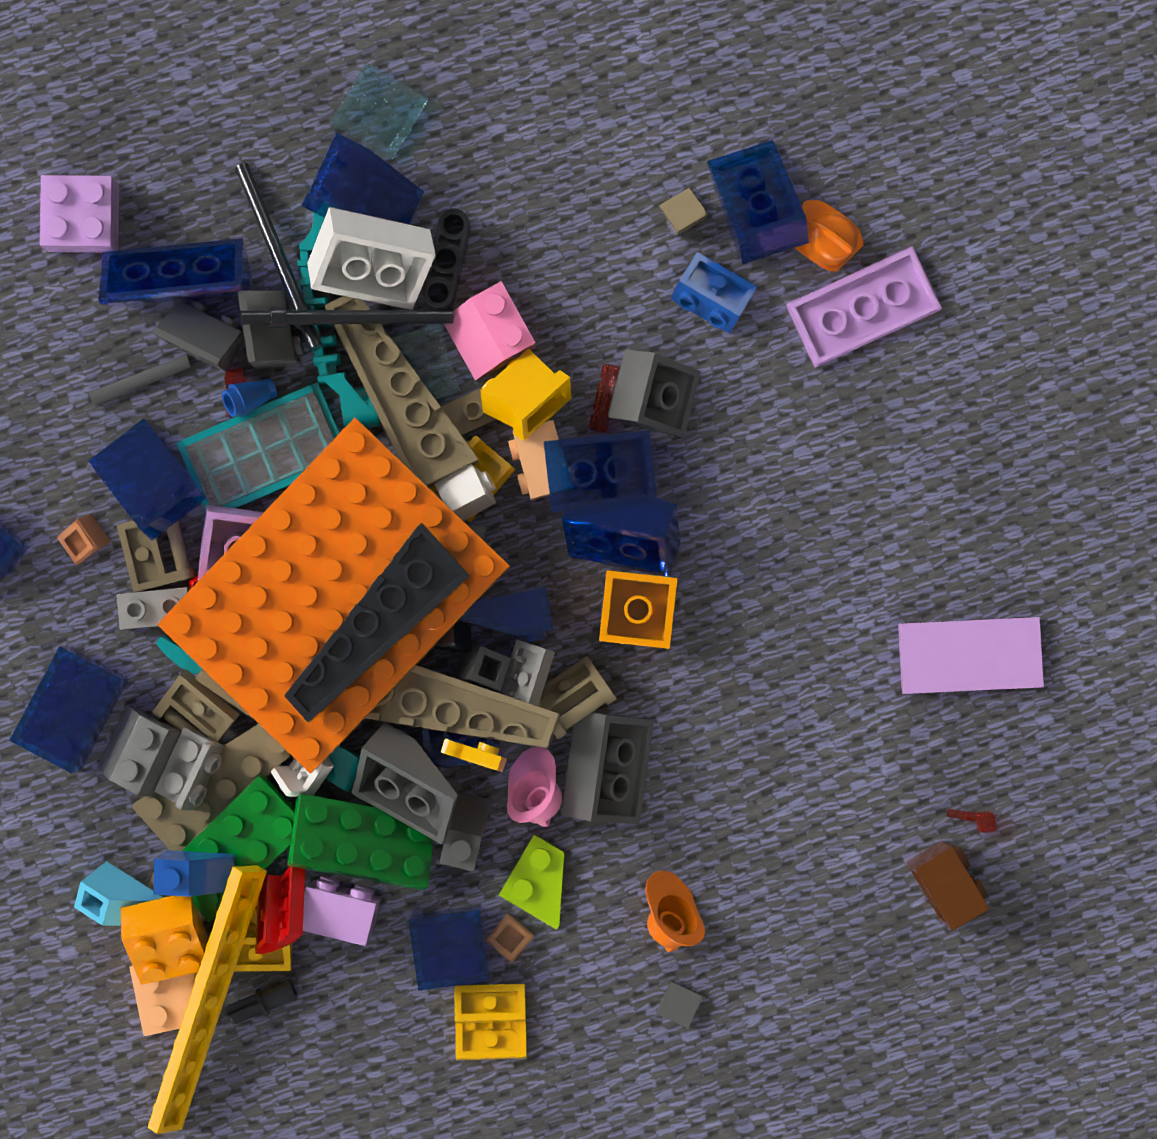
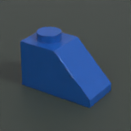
(191, 873)

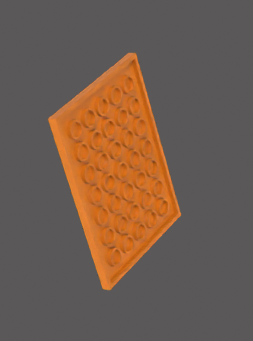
(300, 575)

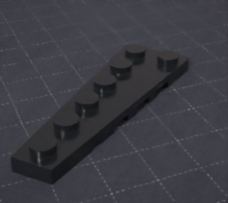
(395, 604)

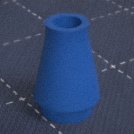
(247, 396)

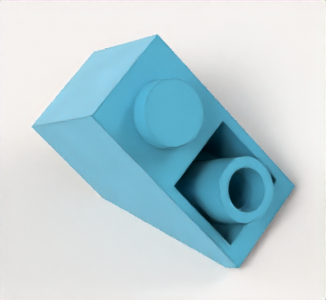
(107, 891)

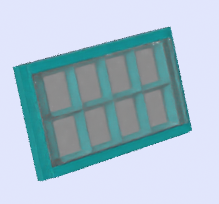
(259, 451)

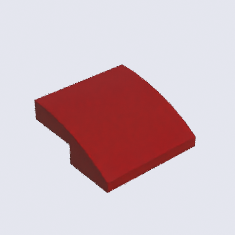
(280, 910)

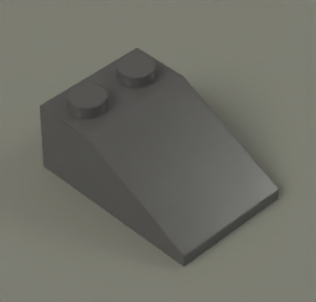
(405, 783)

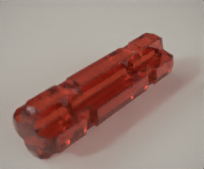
(600, 421)

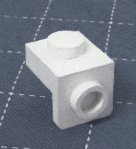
(296, 779)

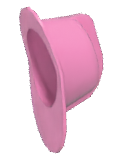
(533, 788)

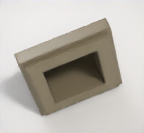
(683, 211)

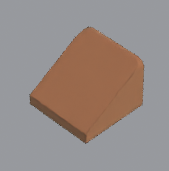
(83, 538)

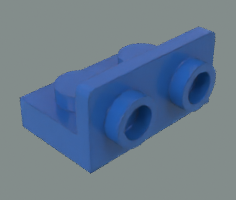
(713, 293)

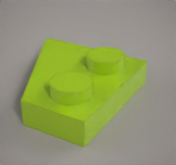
(537, 881)

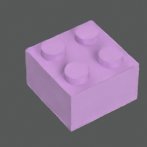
(79, 213)
(340, 911)

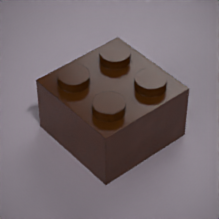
(948, 885)

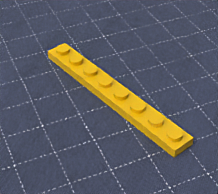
(207, 998)

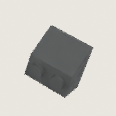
(201, 335)
(266, 345)
(654, 393)
(138, 751)

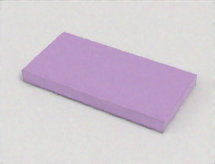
(863, 307)
(970, 655)

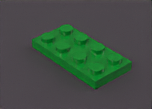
(253, 827)
(358, 843)

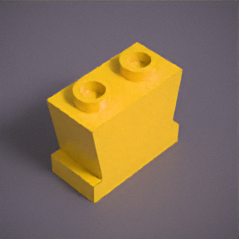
(525, 394)

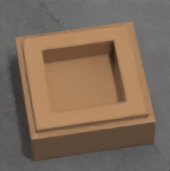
(510, 937)

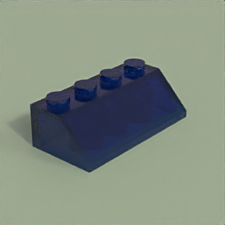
(174, 272)

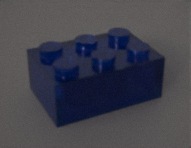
(69, 709)

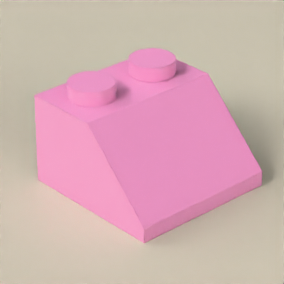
(489, 331)

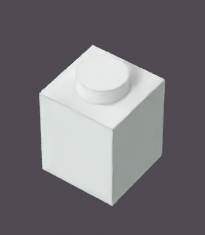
(467, 491)

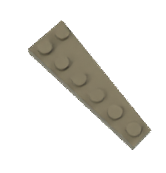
(408, 411)
(454, 706)
(241, 764)

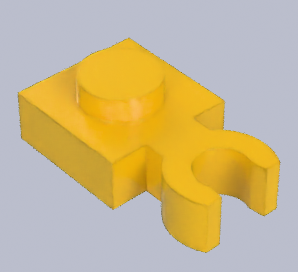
(484, 755)

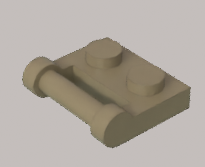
(146, 561)
(570, 689)
(197, 705)

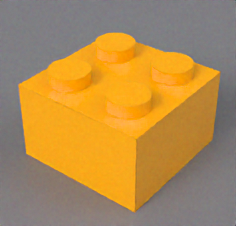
(638, 609)
(163, 938)

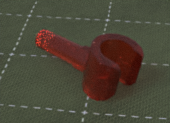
(232, 377)
(984, 819)

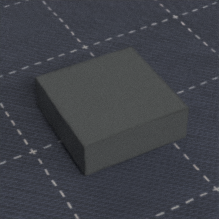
(679, 1004)

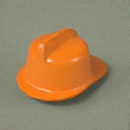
(830, 235)
(673, 912)

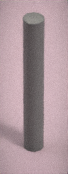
(140, 379)

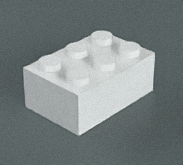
(370, 258)

